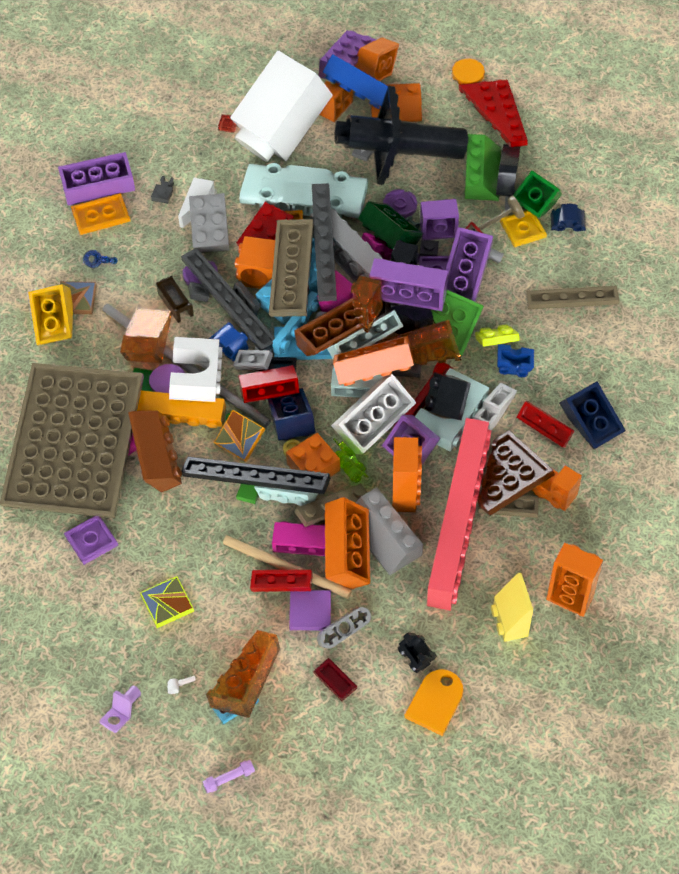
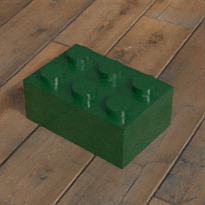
(388, 224)

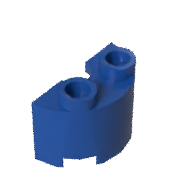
(231, 340)
(514, 361)

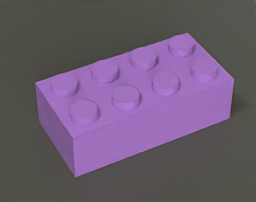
(346, 49)
(96, 178)
(468, 262)
(411, 284)

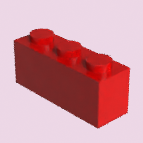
(268, 384)

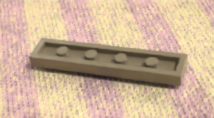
(572, 297)

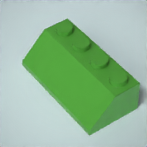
(482, 168)

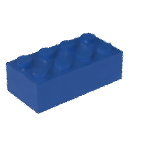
(356, 80)

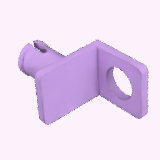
(120, 708)

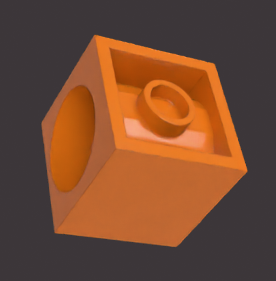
(255, 262)

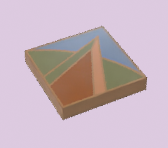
(82, 296)

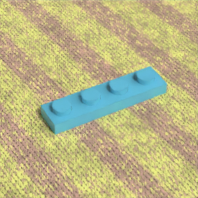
(285, 336)

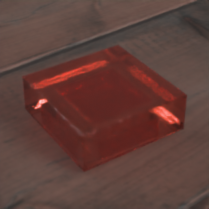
(226, 124)

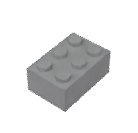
(209, 223)

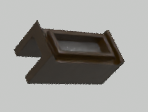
(174, 298)

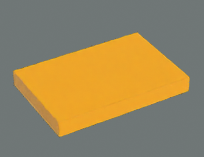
(100, 214)

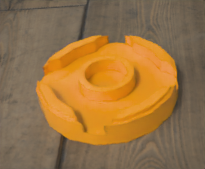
(468, 71)

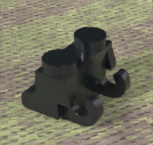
(417, 651)

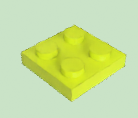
(502, 334)

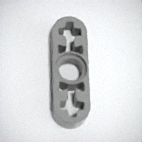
(353, 615)

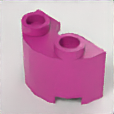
(378, 245)

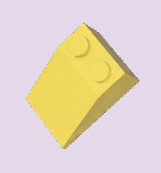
(513, 609)

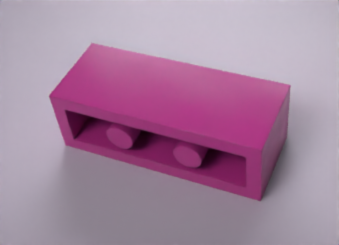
(298, 539)

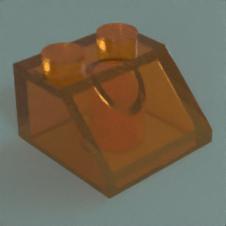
(367, 301)

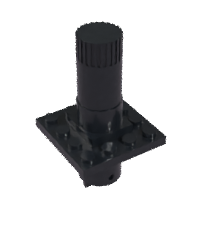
(391, 136)

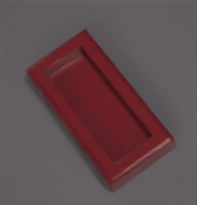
(335, 679)

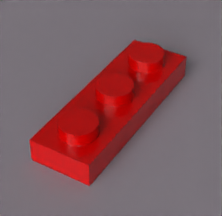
(545, 424)
(281, 580)

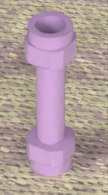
(245, 768)

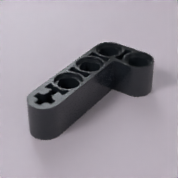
(507, 171)

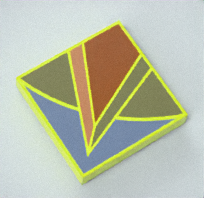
(167, 602)

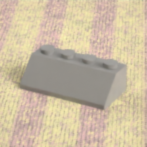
(389, 535)

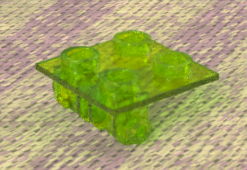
(352, 466)

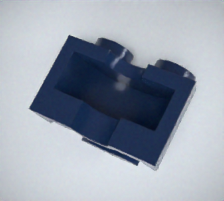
(568, 217)

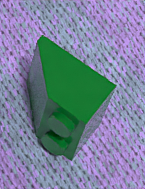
(537, 194)

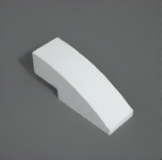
(495, 405)

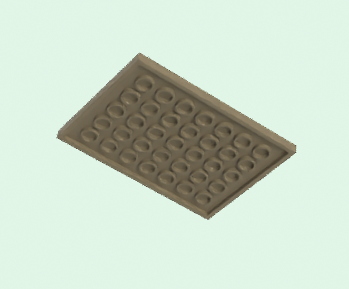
(72, 440)

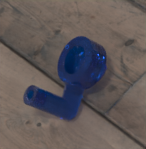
(98, 259)

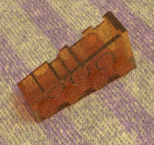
(432, 343)
(243, 682)

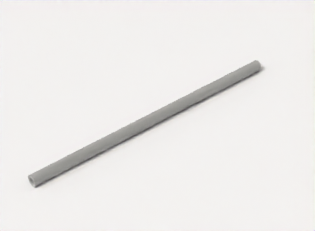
(190, 368)

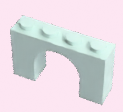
(452, 429)

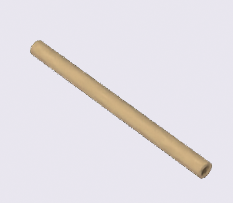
(284, 565)

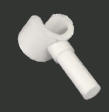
(173, 684)

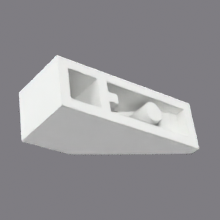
(197, 187)

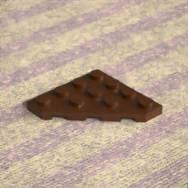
(510, 473)

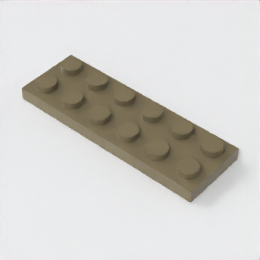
(291, 268)

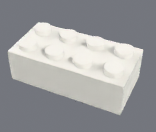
(373, 414)

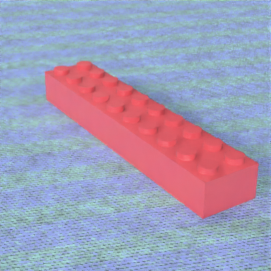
(459, 515)

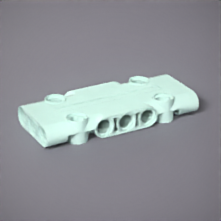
(292, 188)

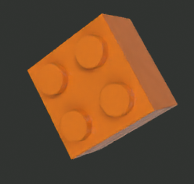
(313, 456)

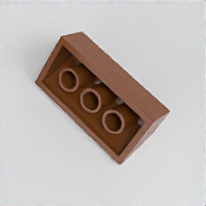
(327, 329)
(155, 449)

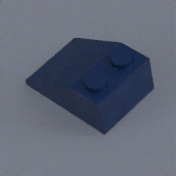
(592, 415)
(291, 416)

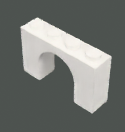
(200, 385)

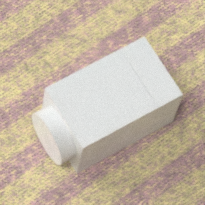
(280, 108)

